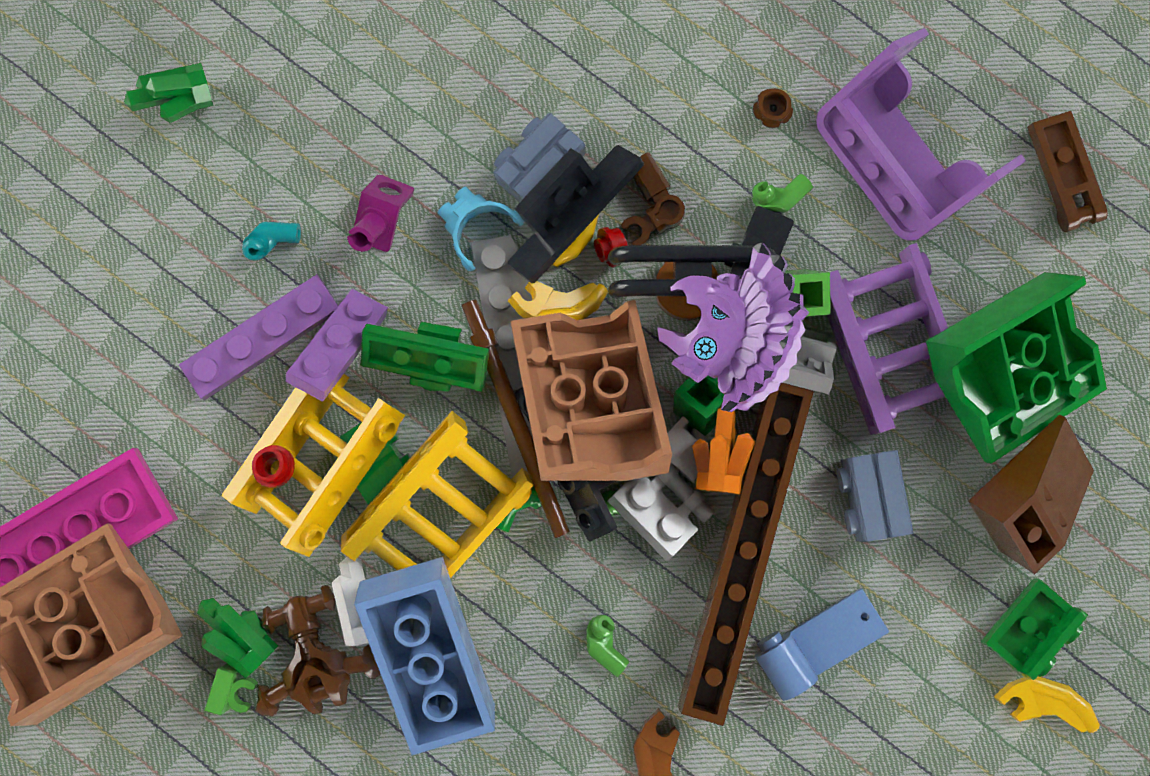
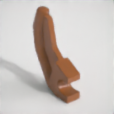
(654, 750)

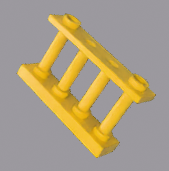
(291, 429)
(422, 473)

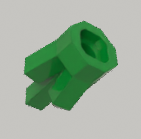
(175, 90)
(235, 637)

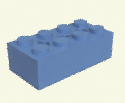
(426, 655)

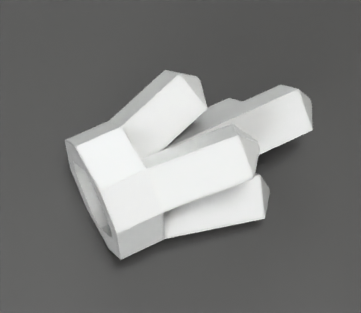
(345, 593)

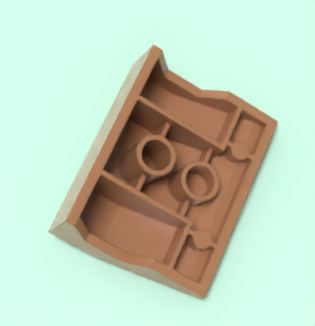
(591, 397)
(77, 625)

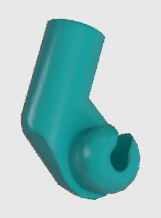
(267, 236)

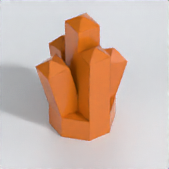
(721, 462)

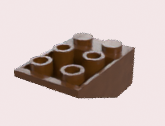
(1036, 497)

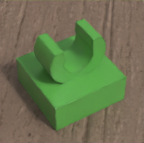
(225, 691)

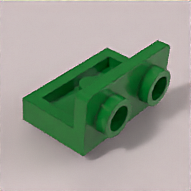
(1035, 630)

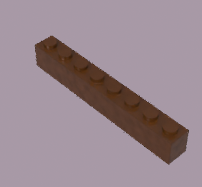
(744, 555)

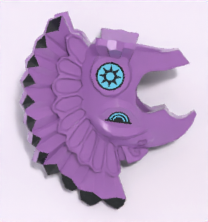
(744, 332)

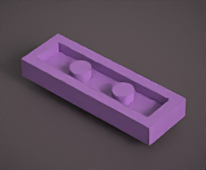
(335, 345)

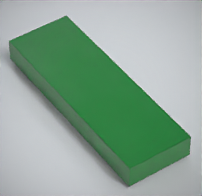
(424, 357)

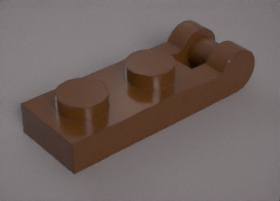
(1067, 171)

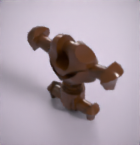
(315, 669)

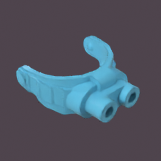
(465, 209)

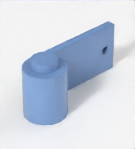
(819, 644)

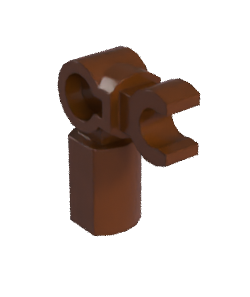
(668, 208)

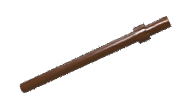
(486, 338)

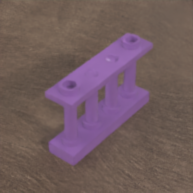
(853, 331)

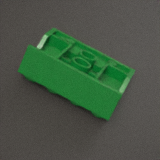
(1017, 364)

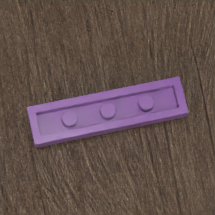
(259, 337)

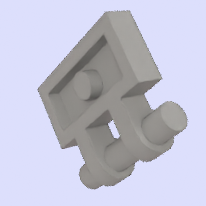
(656, 516)

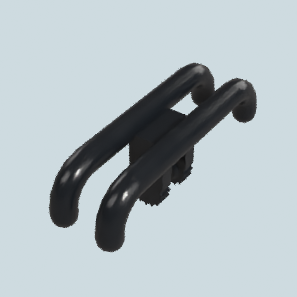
(686, 259)

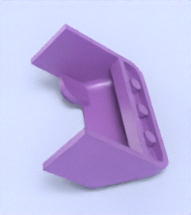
(888, 153)

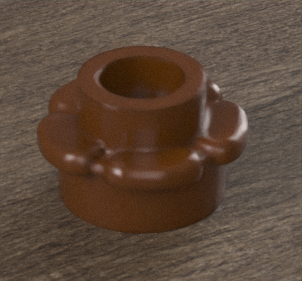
(777, 98)

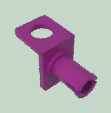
(378, 214)

